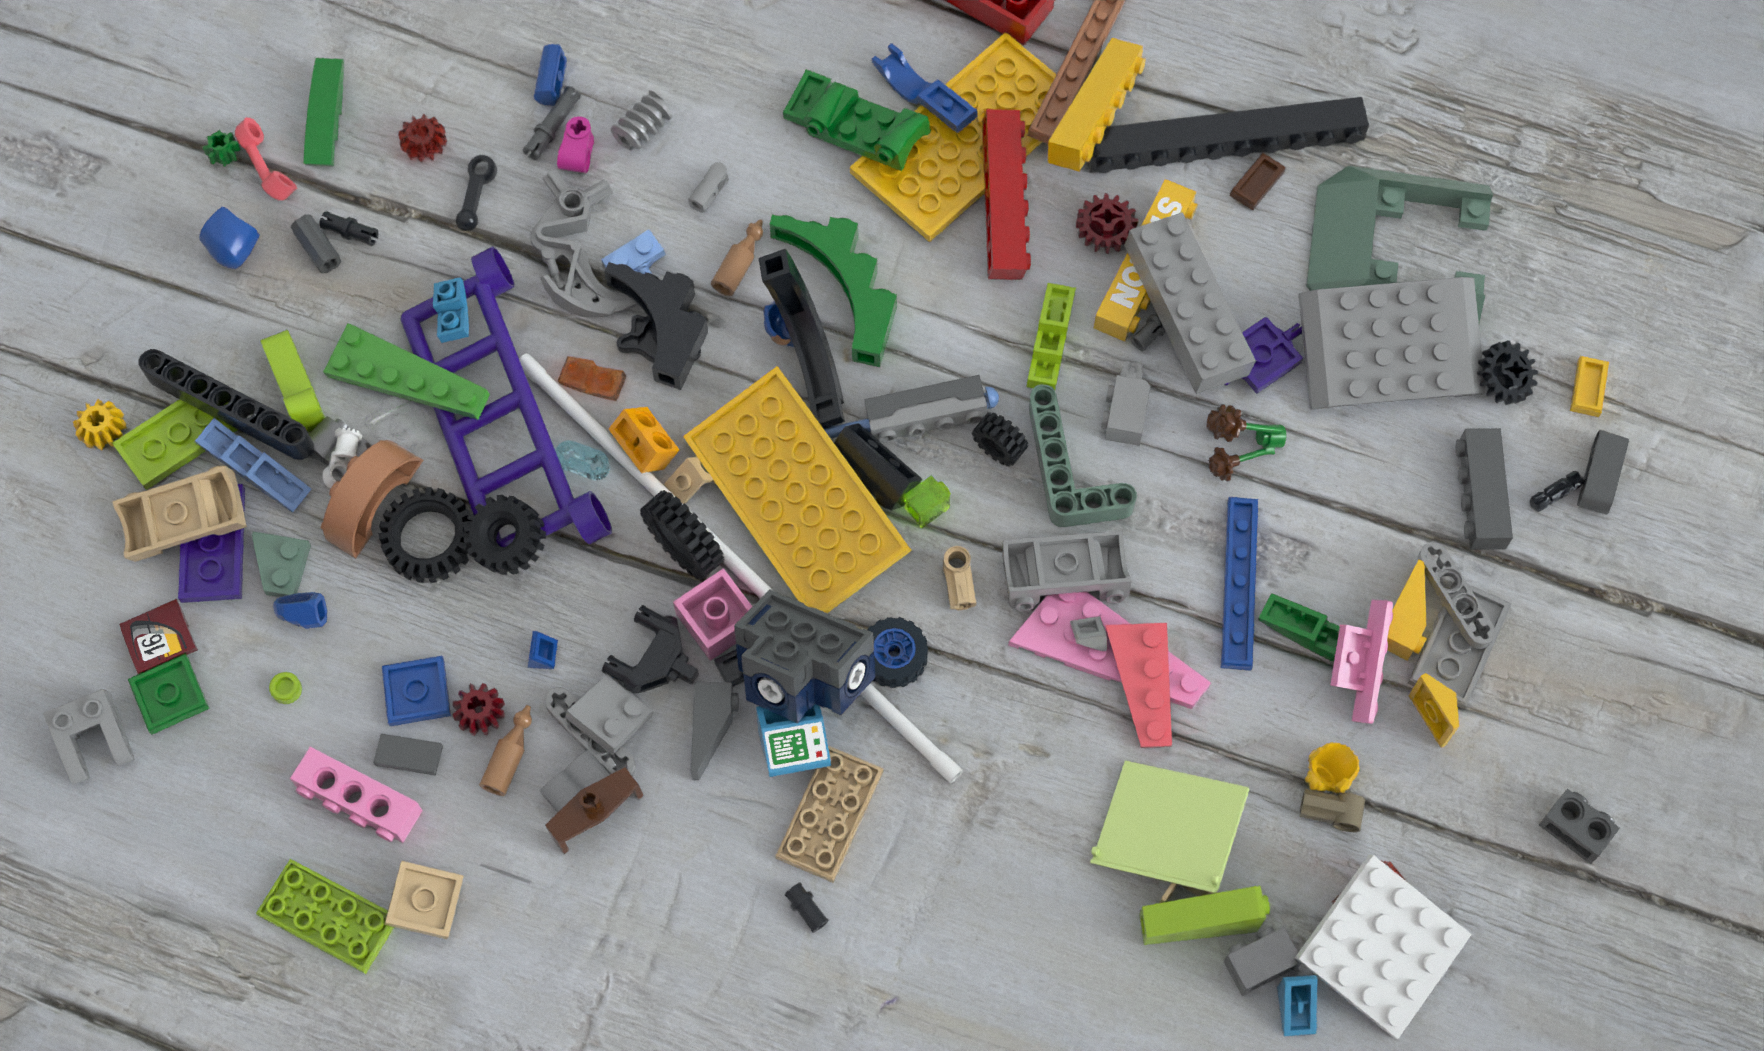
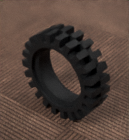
(404, 511)
(682, 534)

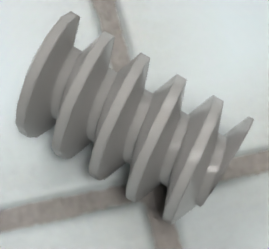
(641, 120)

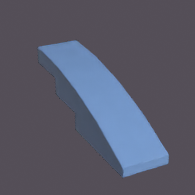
(253, 465)

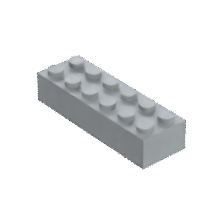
(1189, 303)

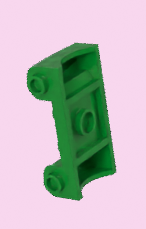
(865, 127)

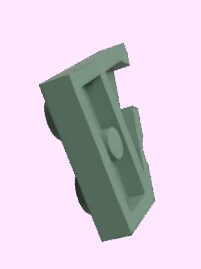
(280, 562)

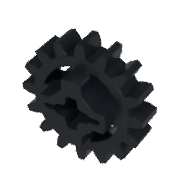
(1507, 372)

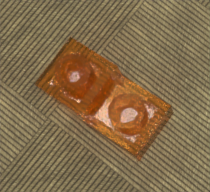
(591, 379)

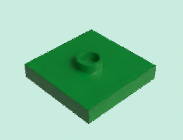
(168, 694)

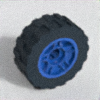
(911, 647)

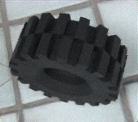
(486, 526)

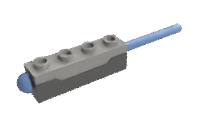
(925, 409)

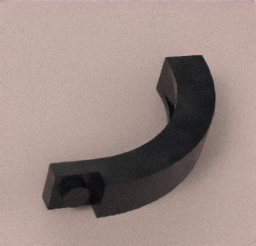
(807, 335)

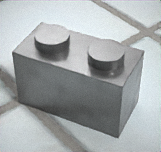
(1261, 960)

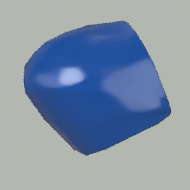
(228, 238)

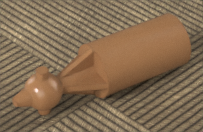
(737, 261)
(506, 756)

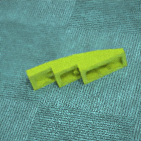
(1051, 335)

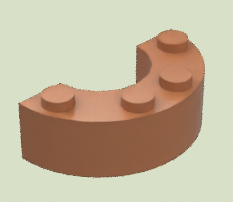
(362, 490)

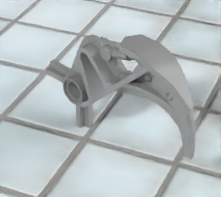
(564, 221)

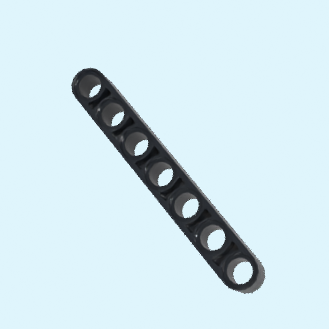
(235, 412)

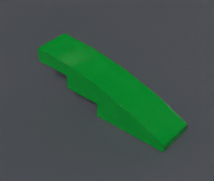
(323, 112)
(1301, 625)

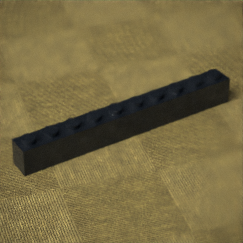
(1230, 134)

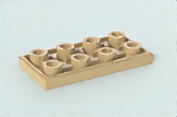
(829, 815)

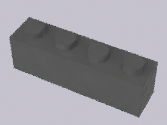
(1484, 489)

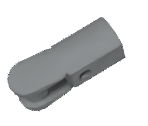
(709, 187)

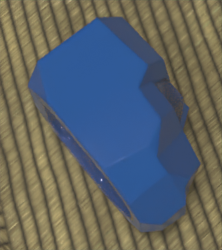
(302, 609)

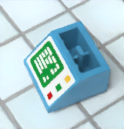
(793, 745)

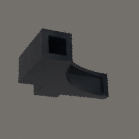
(666, 304)

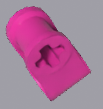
(576, 146)

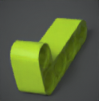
(293, 380)

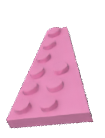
(1051, 636)

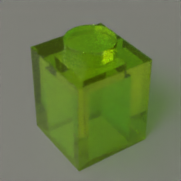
(927, 501)

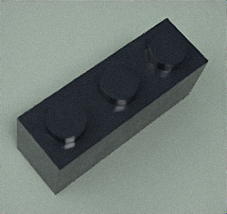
(876, 466)

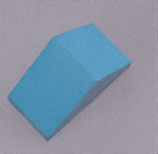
(1298, 1005)

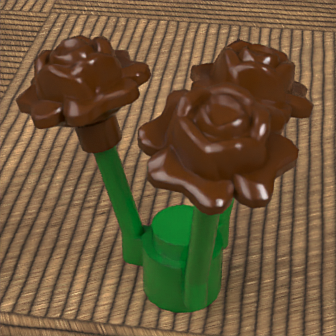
(1228, 425)

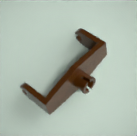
(592, 806)

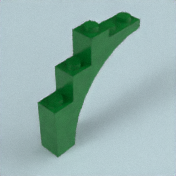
(856, 273)

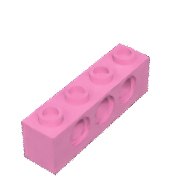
(318, 767)

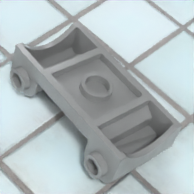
(1065, 566)

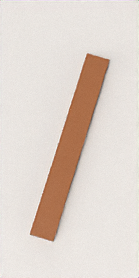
(1075, 67)

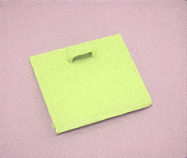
(1170, 826)

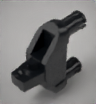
(661, 661)

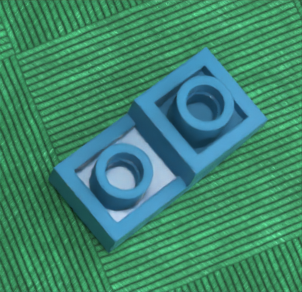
(452, 310)

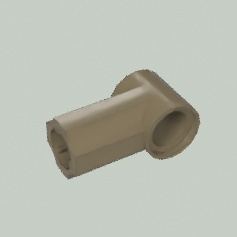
(1340, 810)

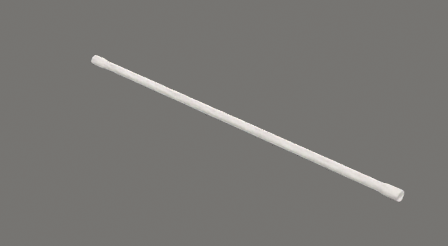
(536, 373)

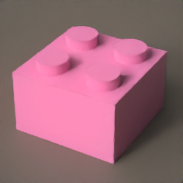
(711, 613)

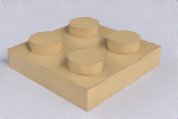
(424, 900)

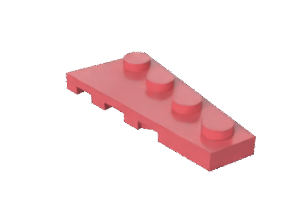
(1144, 672)

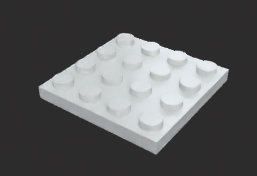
(1383, 946)

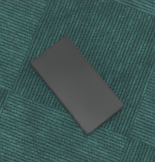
(408, 754)

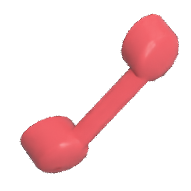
(274, 184)

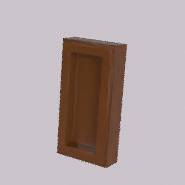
(1257, 181)

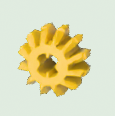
(99, 424)

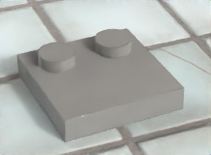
(609, 714)

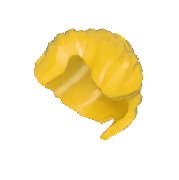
(1332, 768)

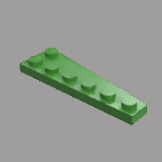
(386, 368)

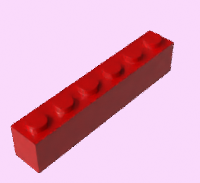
(1005, 194)

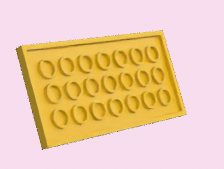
(947, 167)
(796, 493)

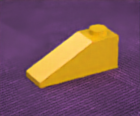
(1409, 616)

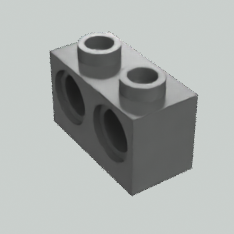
(1575, 832)

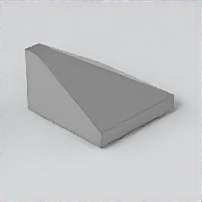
(1090, 633)

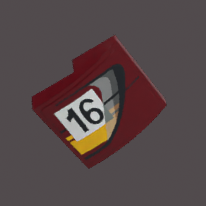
(158, 636)

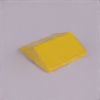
(1437, 707)

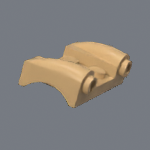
(180, 512)

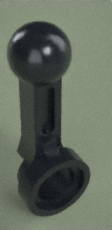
(467, 218)

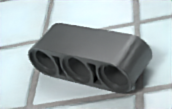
(1603, 472)

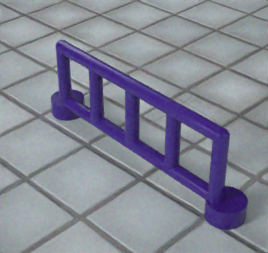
(490, 281)

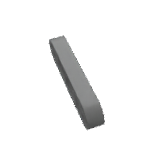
(1461, 592)
(583, 739)

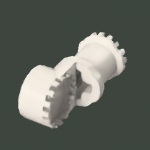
(344, 451)

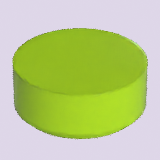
(285, 687)

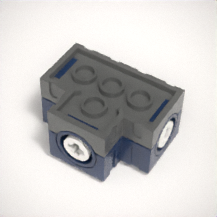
(801, 657)

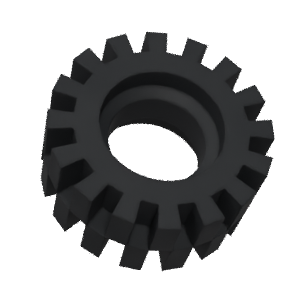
(1000, 439)

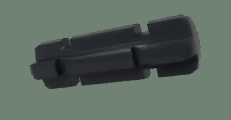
(1556, 491)

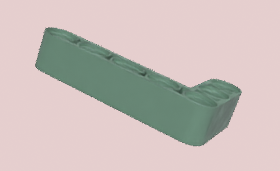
(1060, 469)

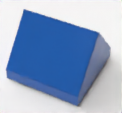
(542, 651)

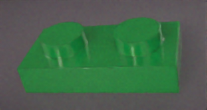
(805, 96)

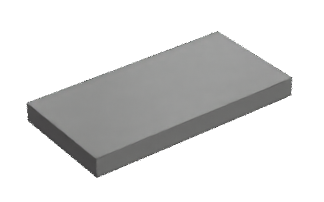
(1448, 654)

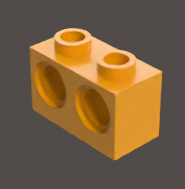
(643, 439)

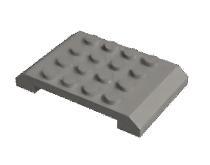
(1391, 342)

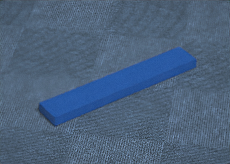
(1239, 584)

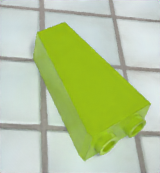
(1205, 916)

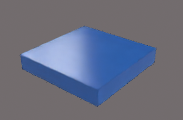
(416, 691)

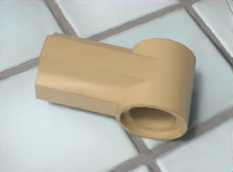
(959, 580)

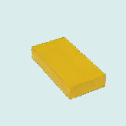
(1589, 386)

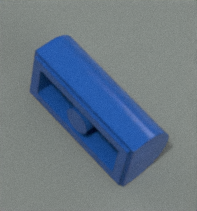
(550, 75)

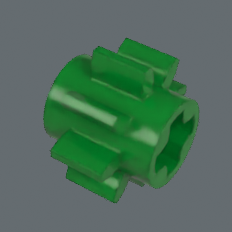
(221, 148)

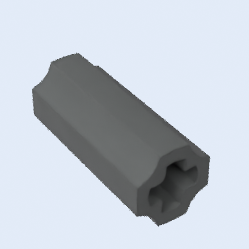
(316, 243)

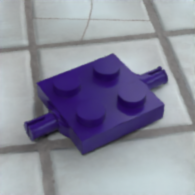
(1272, 353)

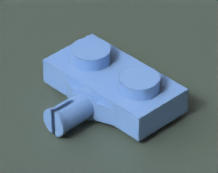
(637, 253)

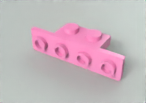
(1361, 659)

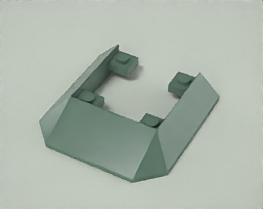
(1347, 215)

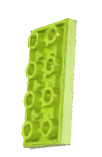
(326, 916)

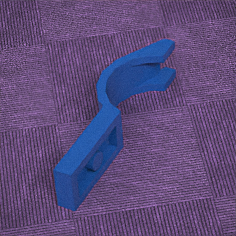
(933, 96)

